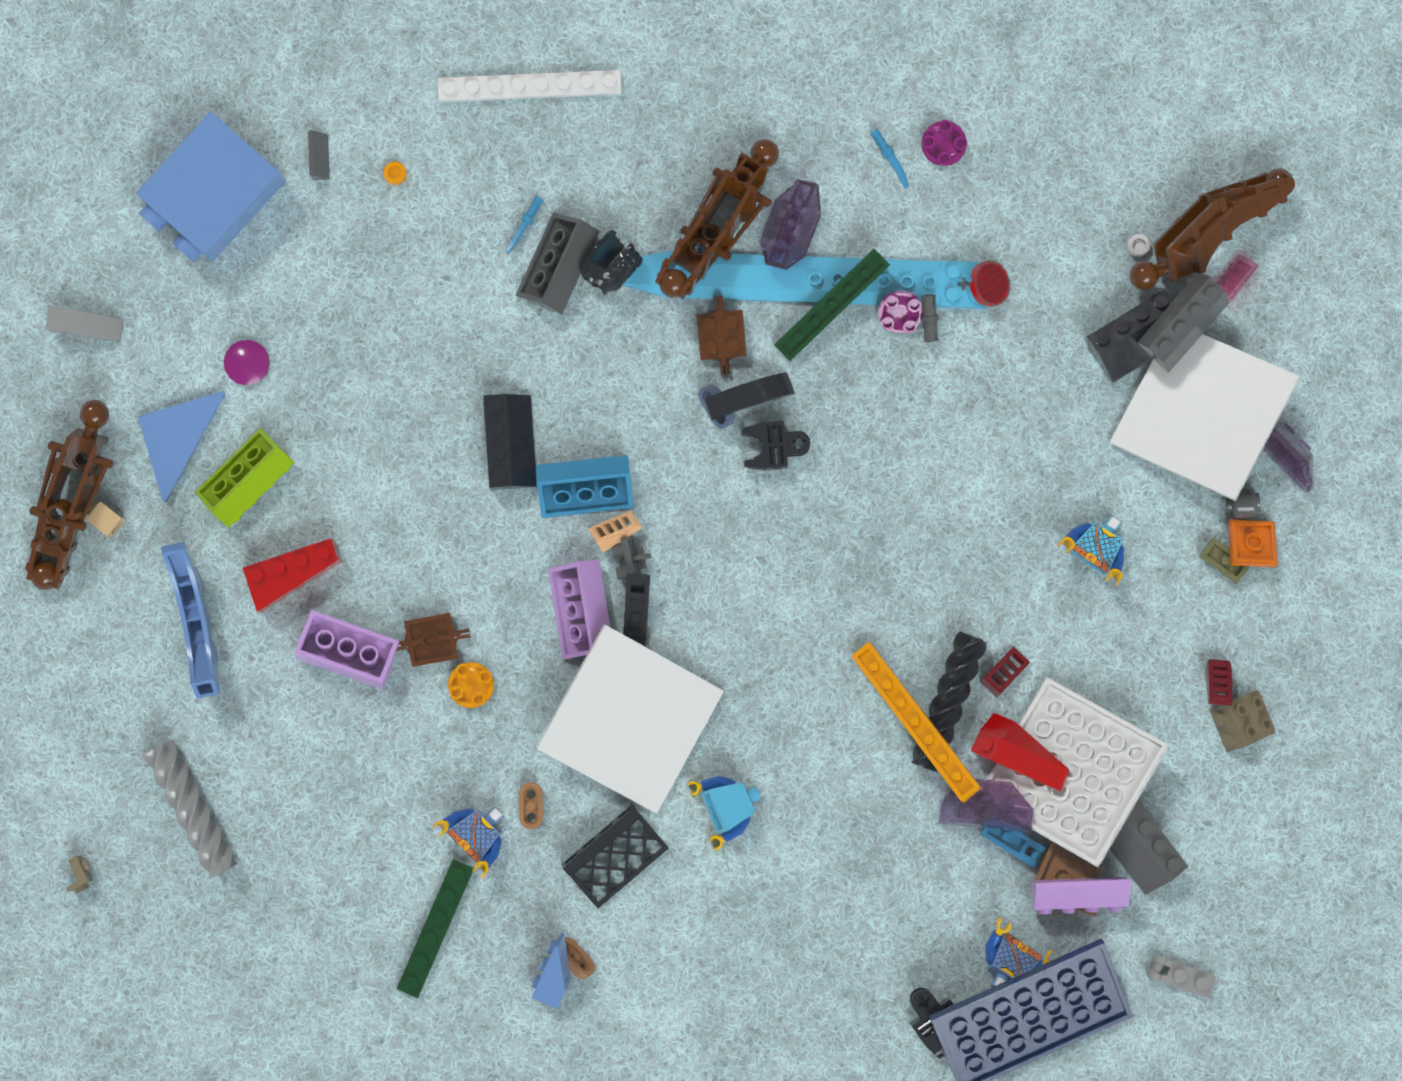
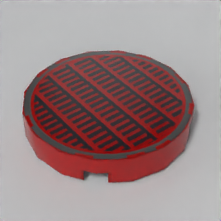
(990, 283)

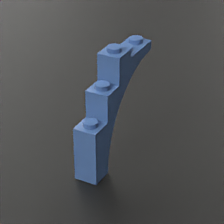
(195, 620)

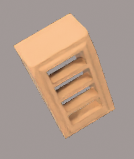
(604, 528)

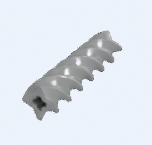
(191, 811)

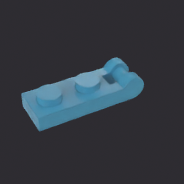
(1016, 844)

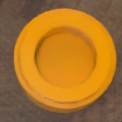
(395, 173)

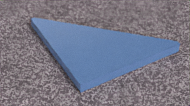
(174, 436)

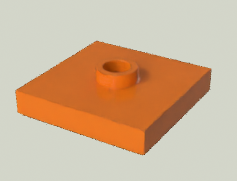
(1252, 543)

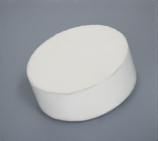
(1138, 245)

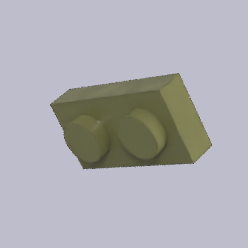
(1218, 557)

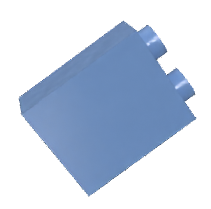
(209, 189)

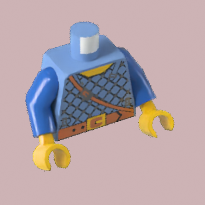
(475, 834)
(1009, 956)

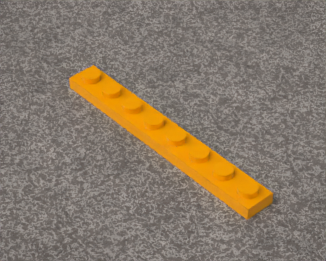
(916, 722)

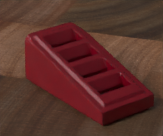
(1219, 680)
(988, 683)

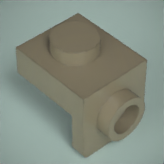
(81, 870)

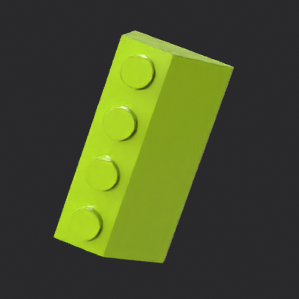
(244, 477)

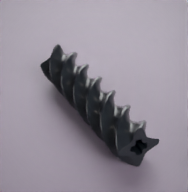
(952, 690)

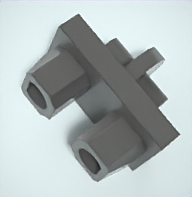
(628, 550)

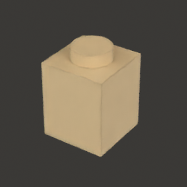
(105, 519)

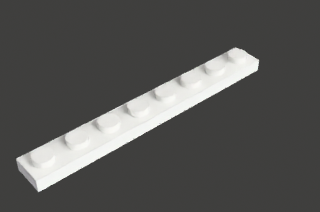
(529, 86)

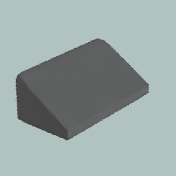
(318, 155)

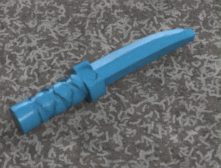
(888, 152)
(527, 219)

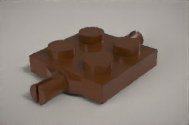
(721, 335)
(431, 639)

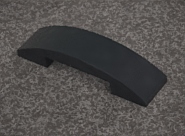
(748, 395)
(636, 607)

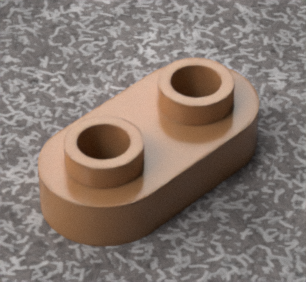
(530, 805)
(579, 962)

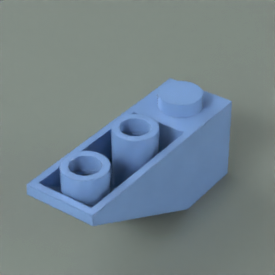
(556, 975)

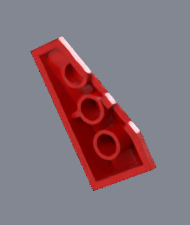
(1013, 748)

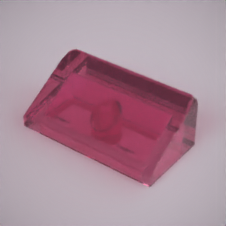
(1236, 276)

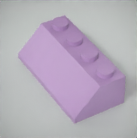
(578, 605)
(346, 649)
(1080, 893)

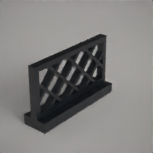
(605, 838)

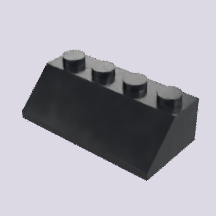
(1116, 342)
(509, 441)

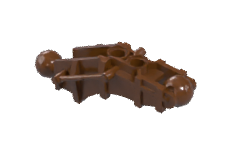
(1211, 219)
(706, 241)
(46, 574)

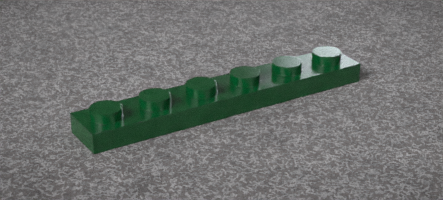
(831, 304)
(435, 928)

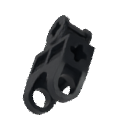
(766, 459)
(923, 1024)

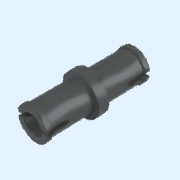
(929, 318)

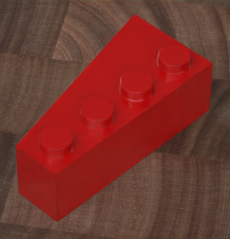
(282, 575)

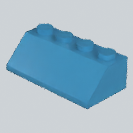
(584, 486)

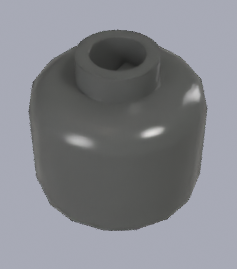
(1246, 504)

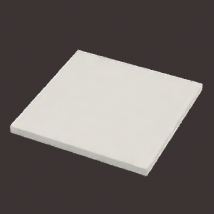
(1206, 415)
(629, 719)
(1107, 767)

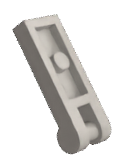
(1182, 976)

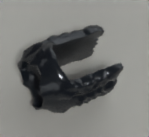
(595, 264)

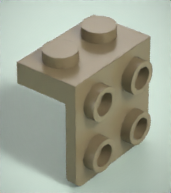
(1243, 721)

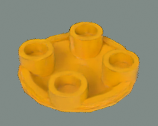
(470, 685)

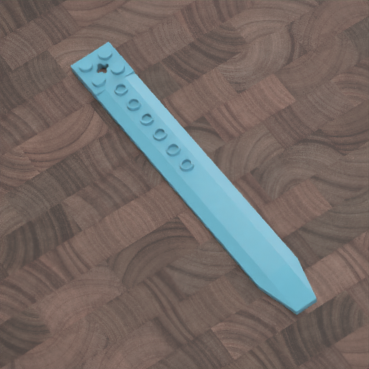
(813, 277)

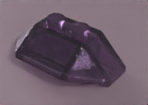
(791, 225)
(1291, 455)
(992, 807)

